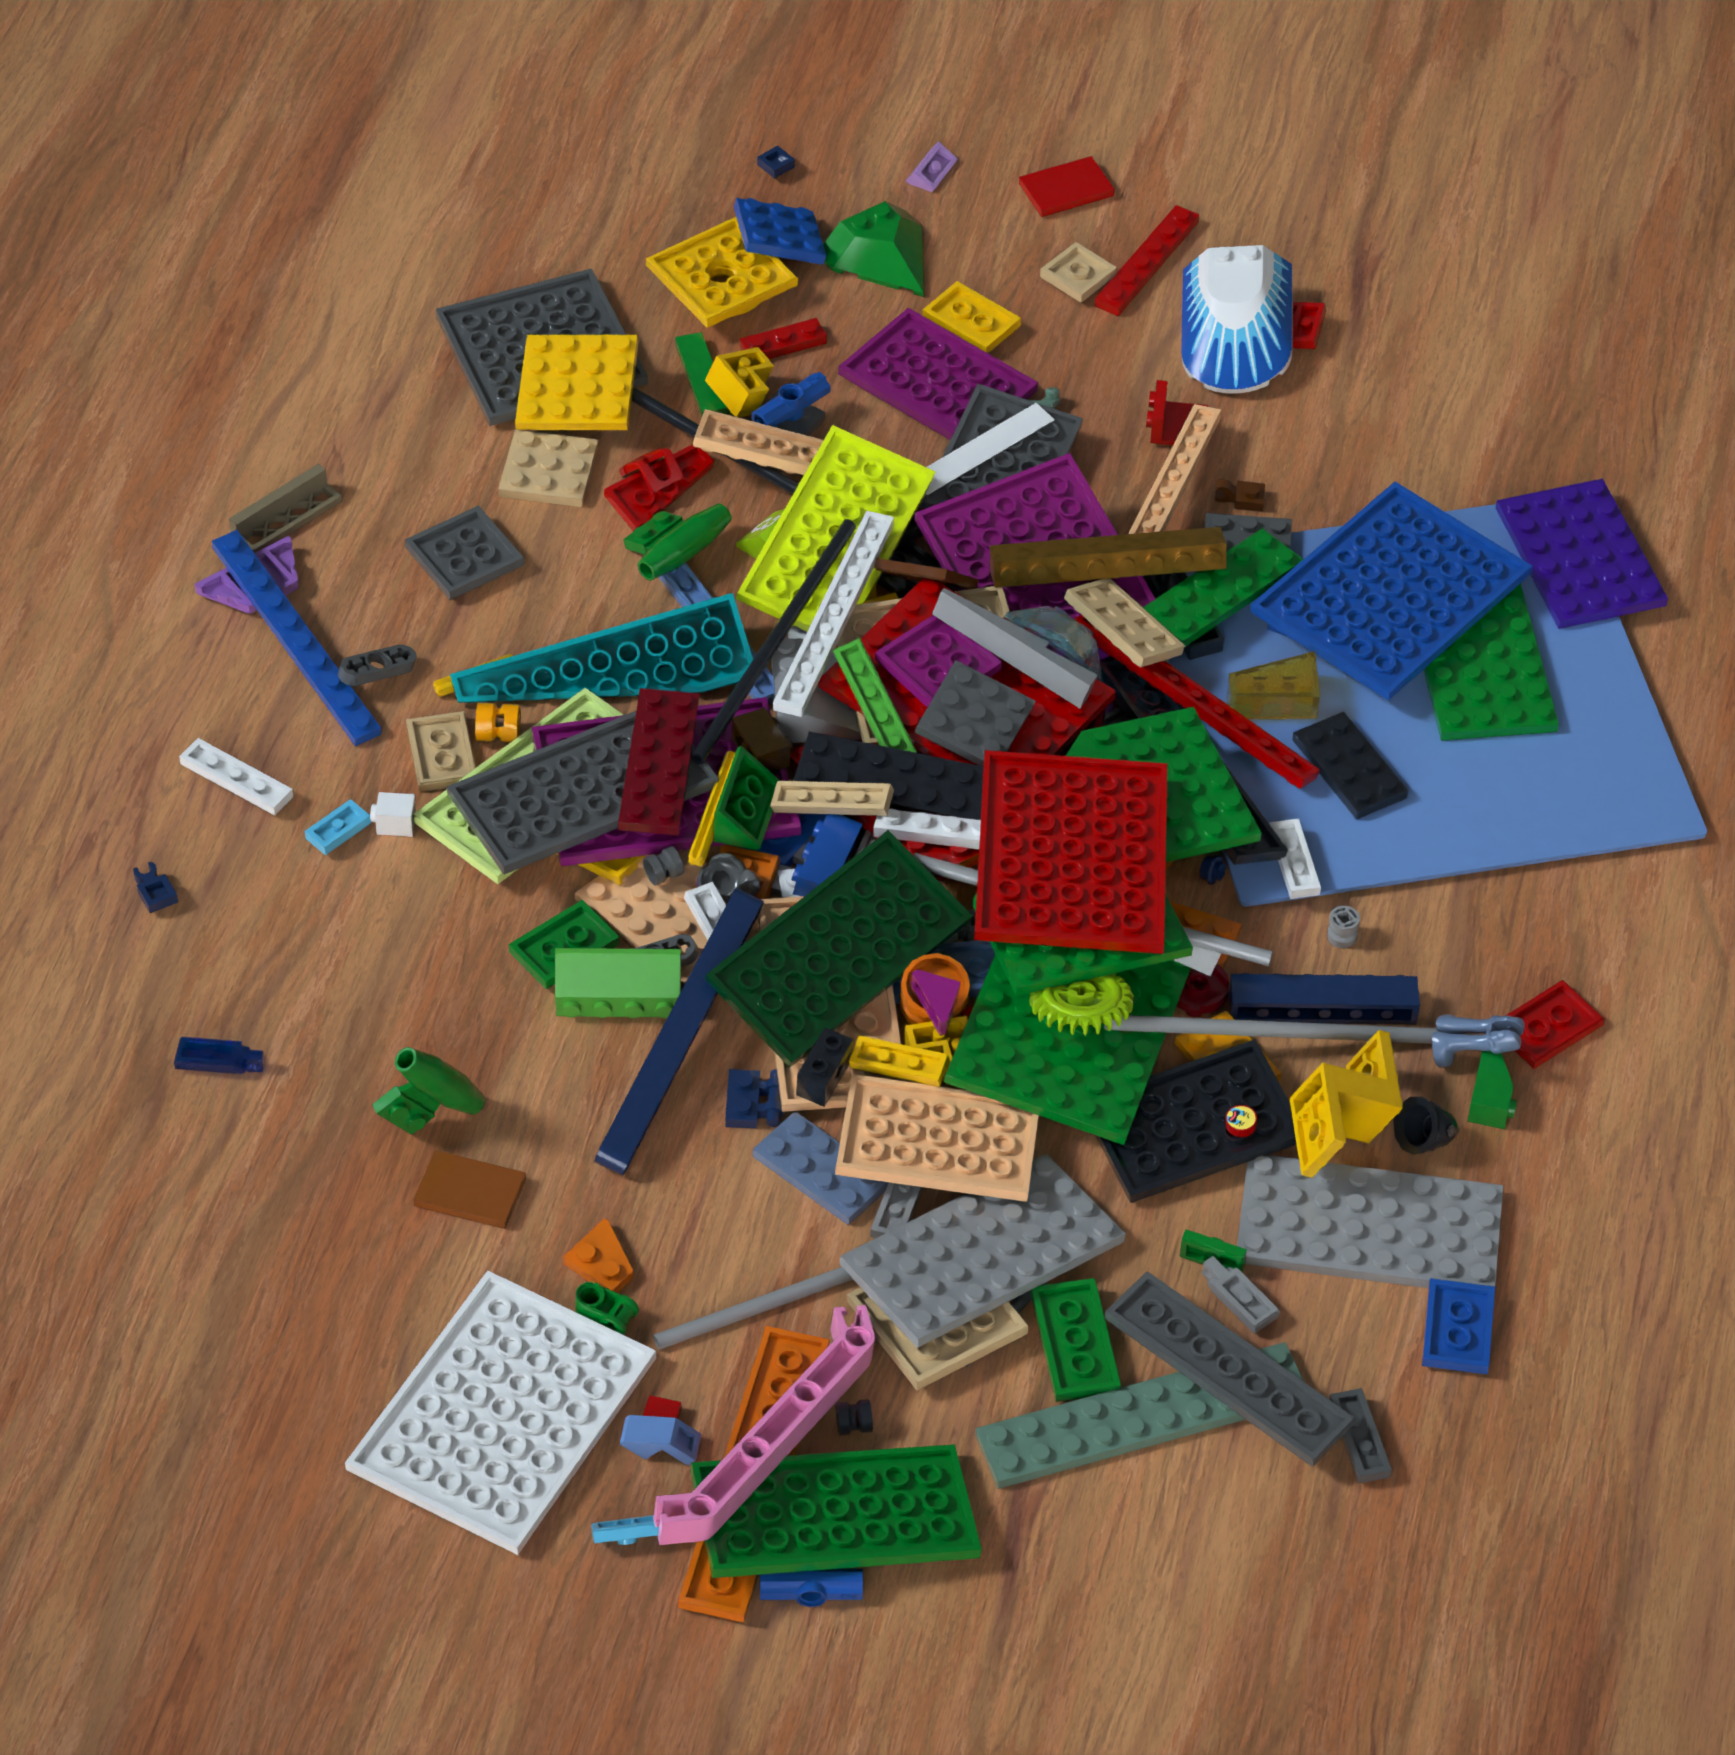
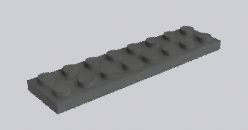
(1230, 1368)

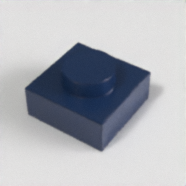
(776, 162)

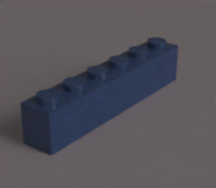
(1325, 998)

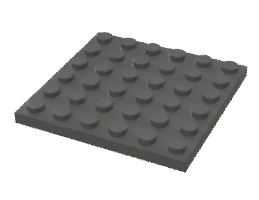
(493, 330)

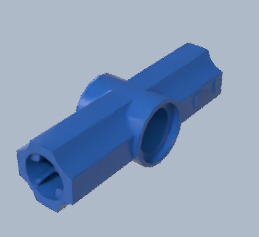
(792, 400)
(813, 1587)

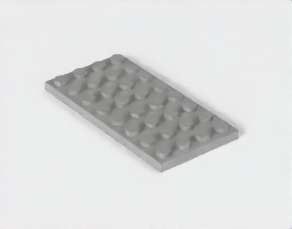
(1369, 1223)
(980, 1253)

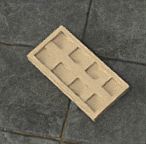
(1124, 622)

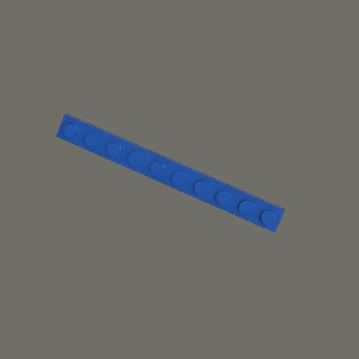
(296, 638)

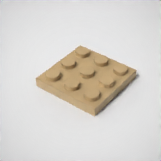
(548, 468)

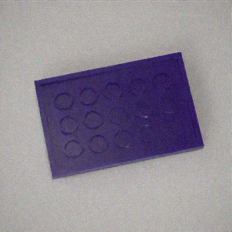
(1581, 553)

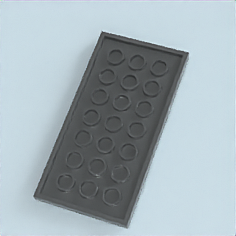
(556, 795)

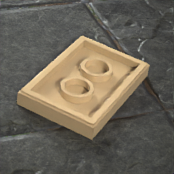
(440, 749)

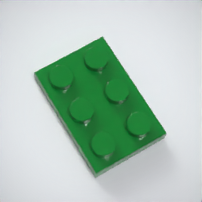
(571, 928)

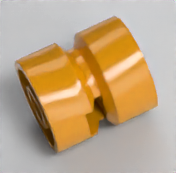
(487, 722)

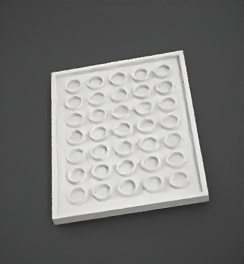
(501, 1412)

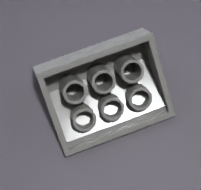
(823, 713)

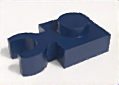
(154, 889)

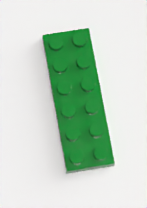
(1215, 595)

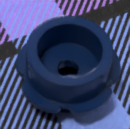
(1212, 869)

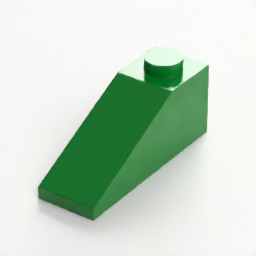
(1492, 1093)

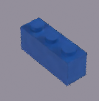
(830, 851)

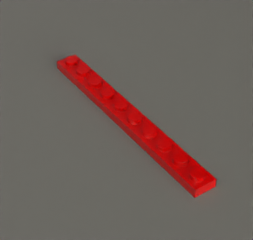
(1216, 714)

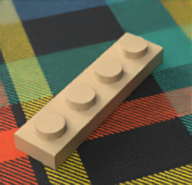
(832, 798)

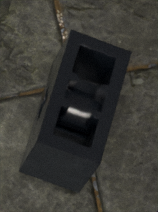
(824, 1067)

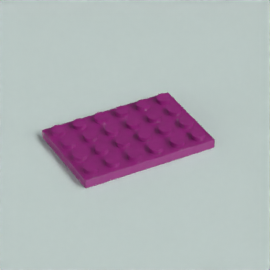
(929, 371)

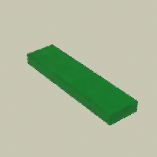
(697, 364)

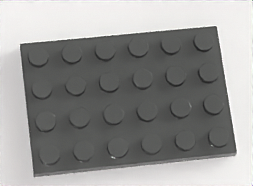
(985, 411)

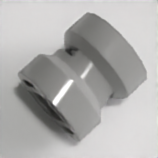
(1343, 927)

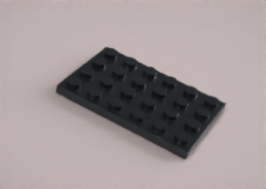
(1182, 1122)

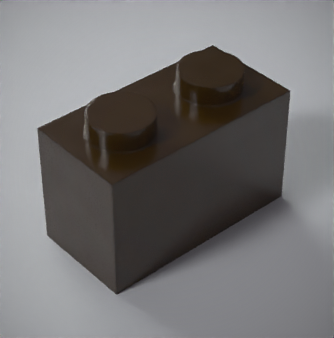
(762, 739)

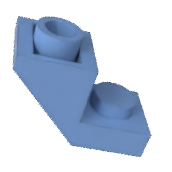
(652, 1434)

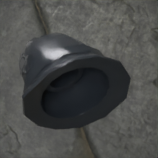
(1423, 1126)

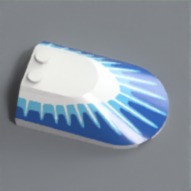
(1237, 318)

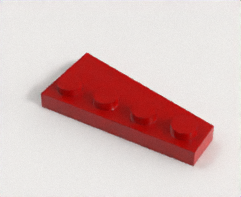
(635, 500)

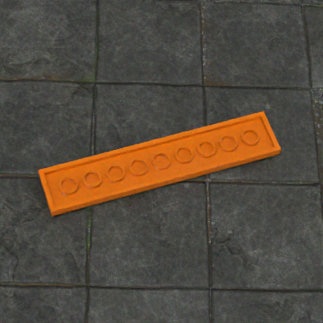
(777, 1366)

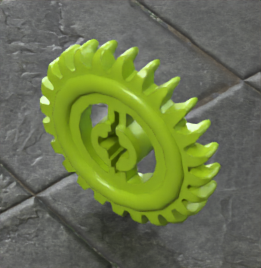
(1084, 1003)

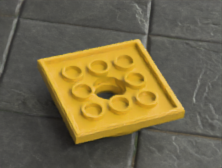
(715, 253)

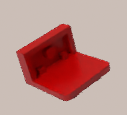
(1167, 416)

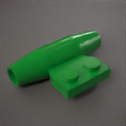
(673, 541)
(429, 1085)

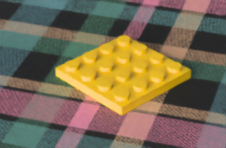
(577, 382)

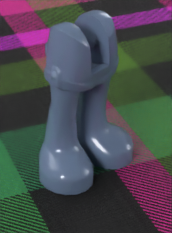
(1499, 1036)

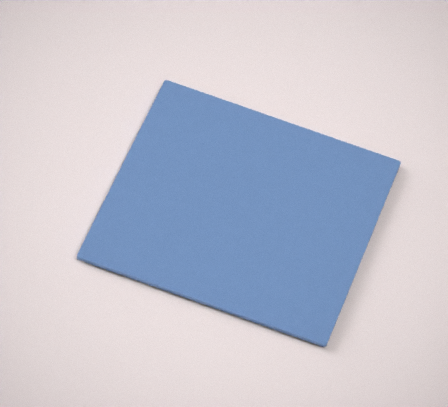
(1471, 802)

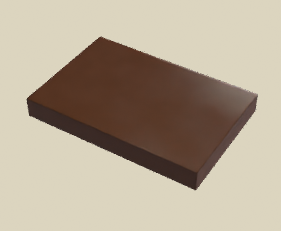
(918, 572)

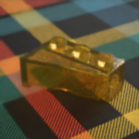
(1277, 689)

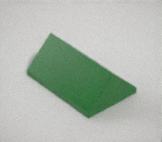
(744, 803)

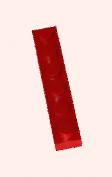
(1146, 260)

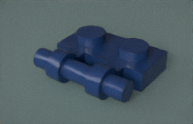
(743, 1099)

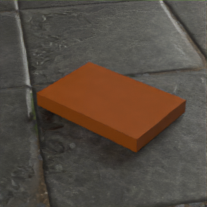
(470, 1189)

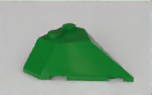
(880, 247)

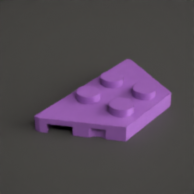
(276, 559)

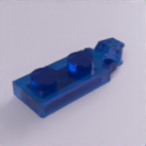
(217, 1056)

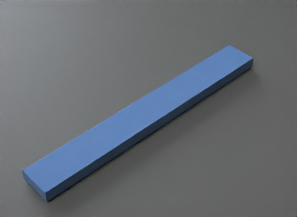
(689, 590)

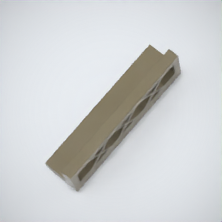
(279, 507)

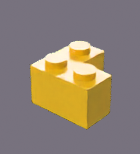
(740, 380)
(926, 1037)

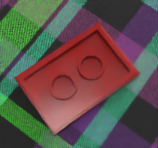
(1066, 186)
(1554, 1023)

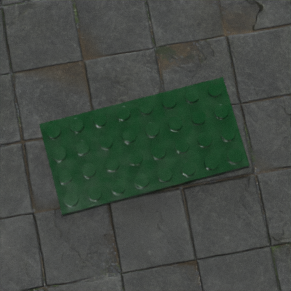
(838, 947)

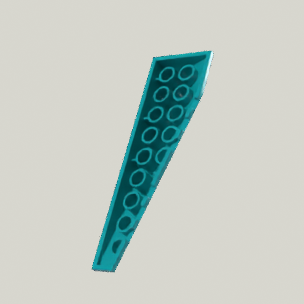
(671, 651)

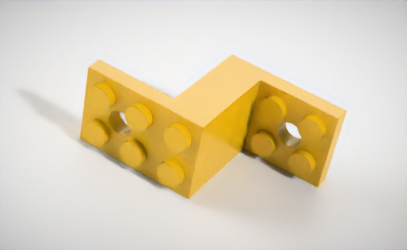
(1345, 1103)

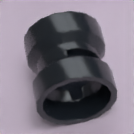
(846, 1417)

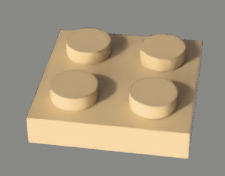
(1078, 272)

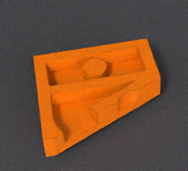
(600, 1258)

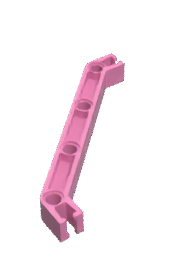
(706, 1509)

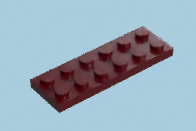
(659, 762)

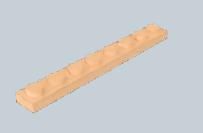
(1177, 470)

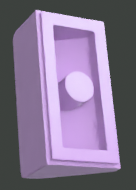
(932, 168)

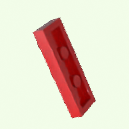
(787, 339)

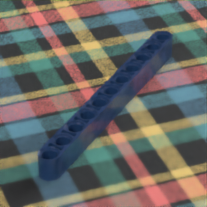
(676, 1036)

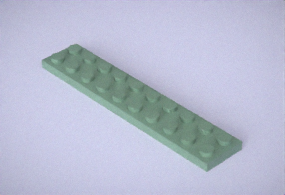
(1106, 1425)

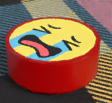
(1241, 1121)

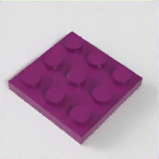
(927, 653)

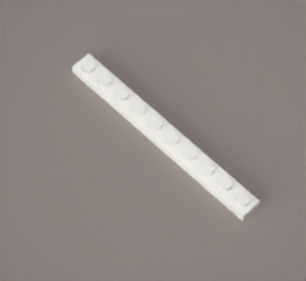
(833, 614)

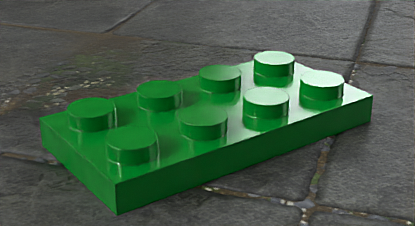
(1075, 1339)

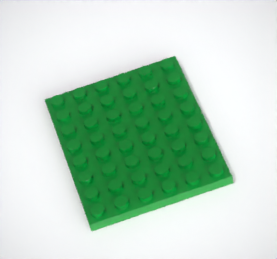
(1065, 1077)

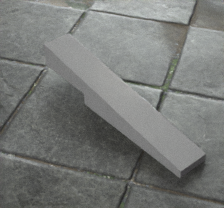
(1016, 647)

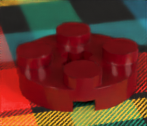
(1205, 1000)

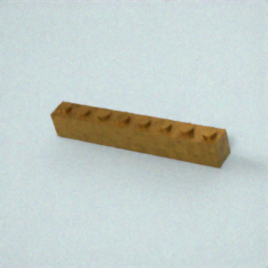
(1107, 557)

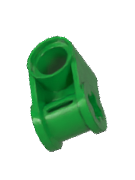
(607, 1306)

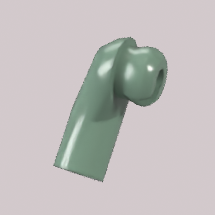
(1051, 398)

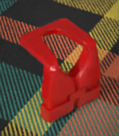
(652, 481)

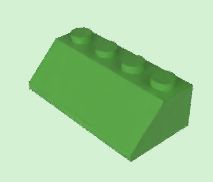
(616, 982)

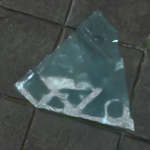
(1062, 633)

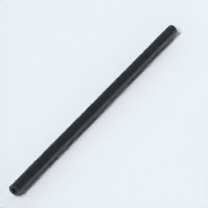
(690, 427)
(772, 642)

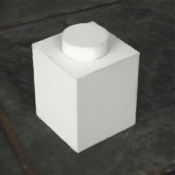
(394, 814)

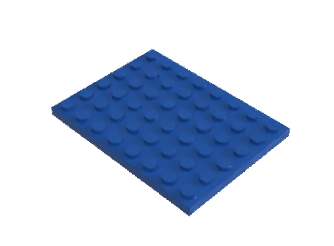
(1391, 590)

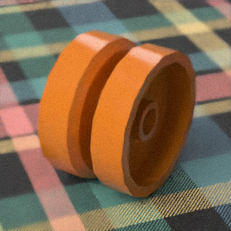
(939, 965)

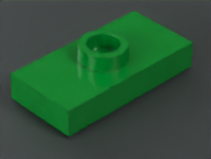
(1201, 1248)

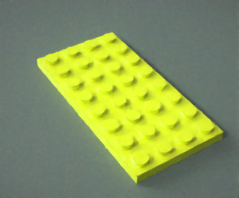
(838, 485)

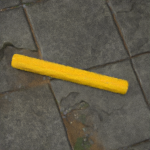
(705, 832)

